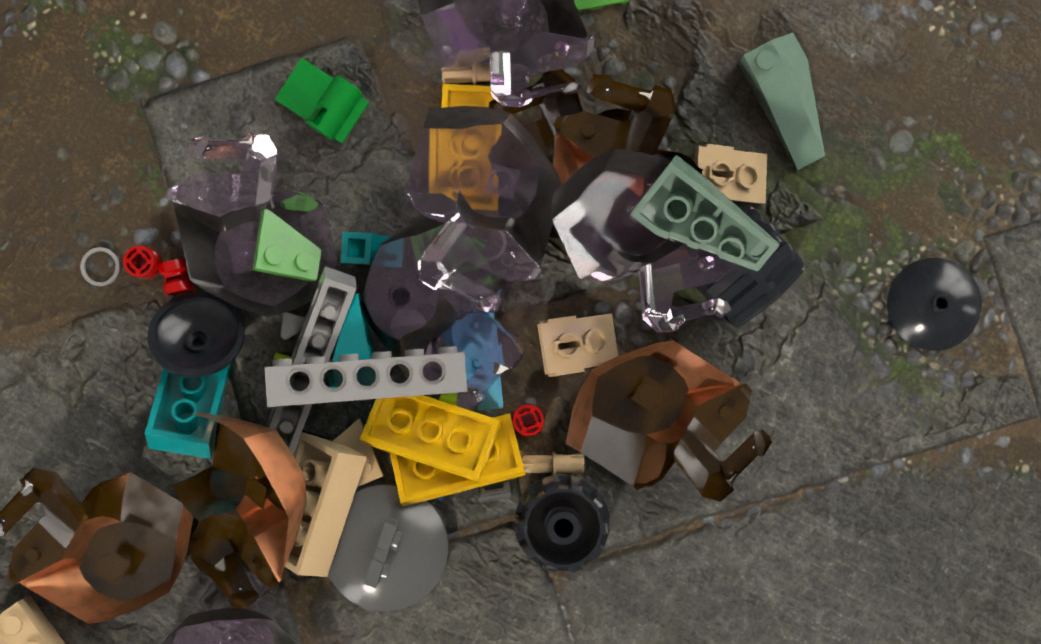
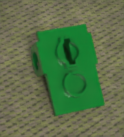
(325, 102)

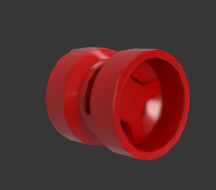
(148, 262)
(175, 269)
(529, 415)

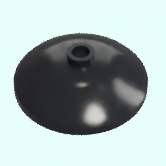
(914, 308)
(192, 321)

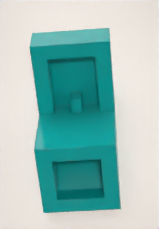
(360, 247)

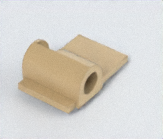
(734, 172)
(577, 343)

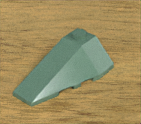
(785, 91)
(697, 213)

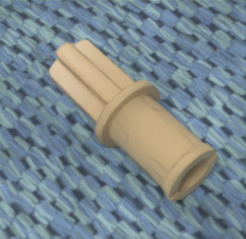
(475, 73)
(554, 463)

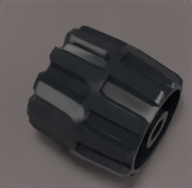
(751, 290)
(555, 499)

